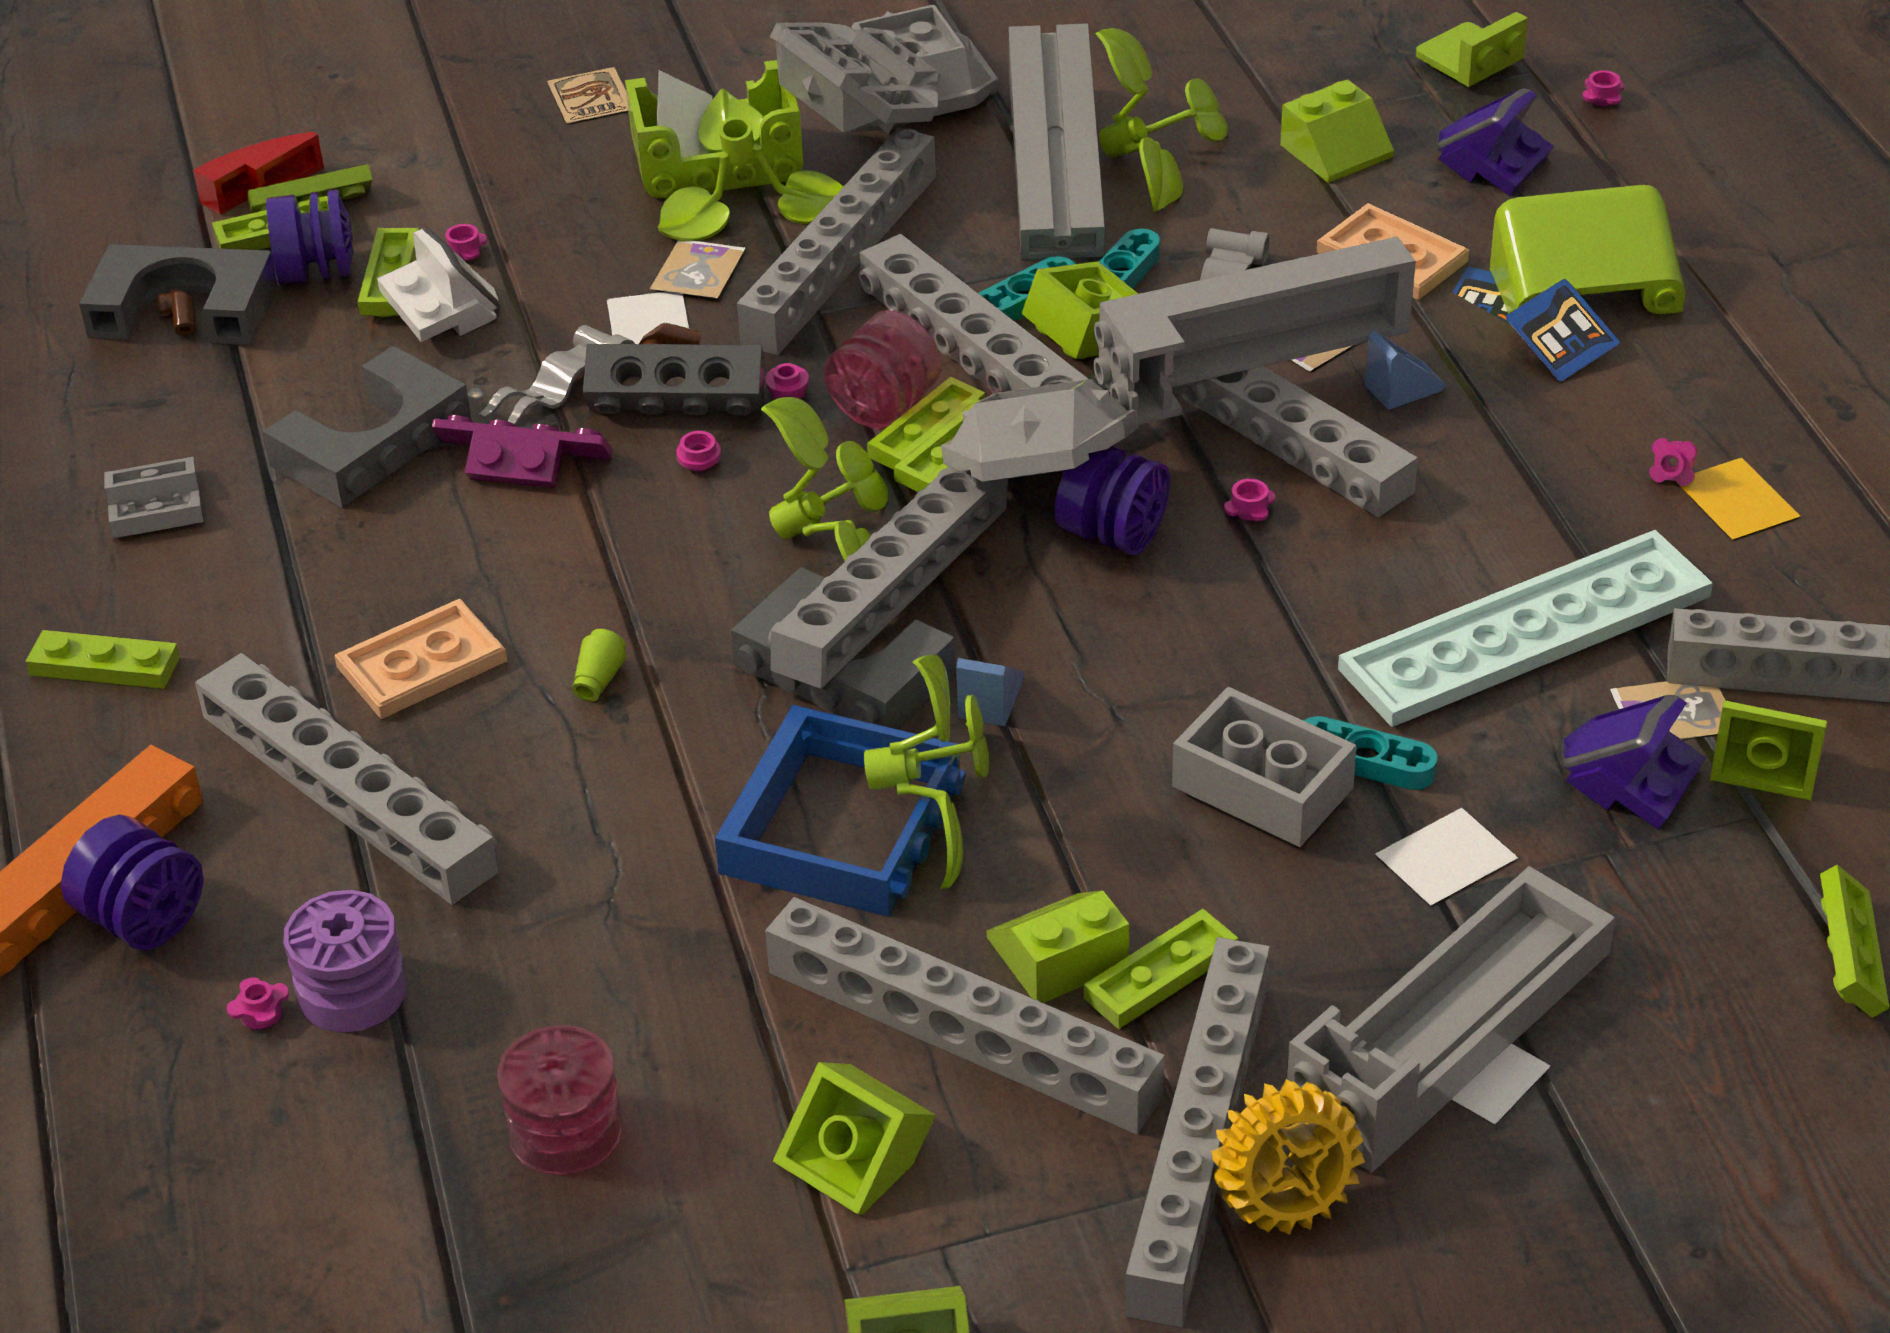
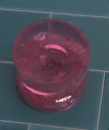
(882, 369)
(560, 1099)

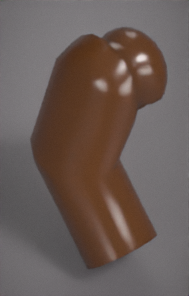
(182, 308)
(672, 334)

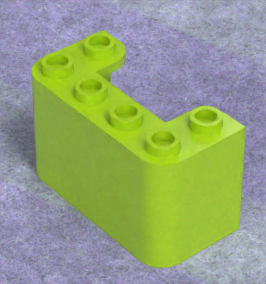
(659, 148)

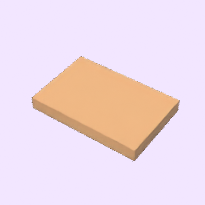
(1434, 255)
(420, 658)

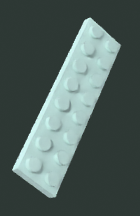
(1523, 627)

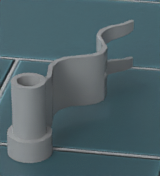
(1234, 252)
(554, 376)

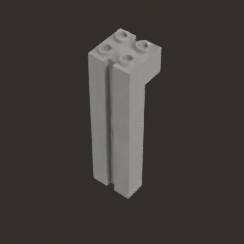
(1055, 143)
(1249, 321)
(1453, 1011)

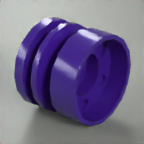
(309, 237)
(1114, 499)
(132, 882)

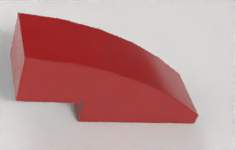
(226, 180)

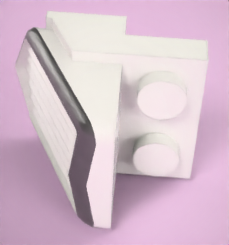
(438, 290)

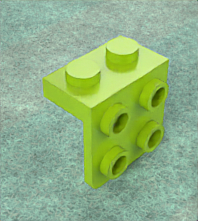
(1476, 52)

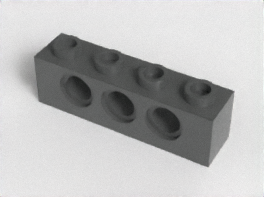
(655, 364)

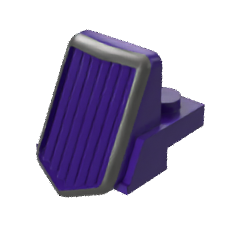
(1495, 143)
(1633, 758)

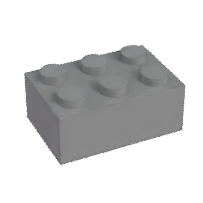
(1263, 766)

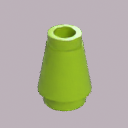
(598, 662)

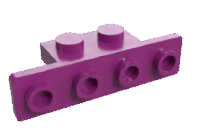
(516, 453)

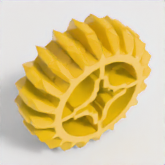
(1254, 1165)

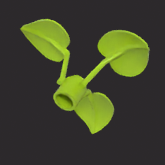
(734, 130)
(1131, 133)
(803, 510)
(899, 765)

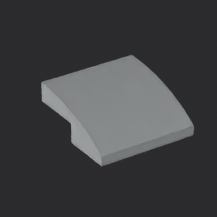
(153, 497)

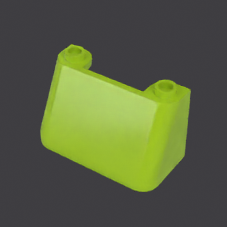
(1593, 241)

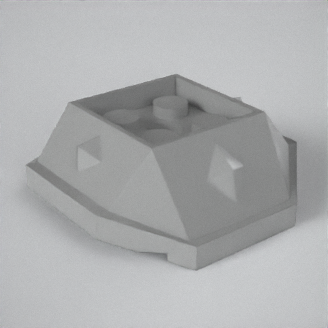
(962, 71)
(855, 76)
(1037, 430)

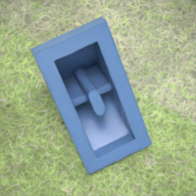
(1396, 374)
(993, 686)

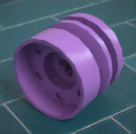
(345, 960)

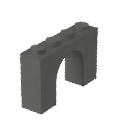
(133, 276)
(350, 463)
(872, 689)

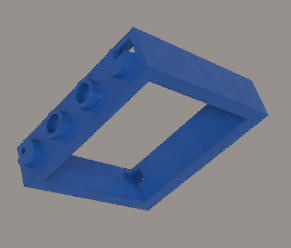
(845, 741)

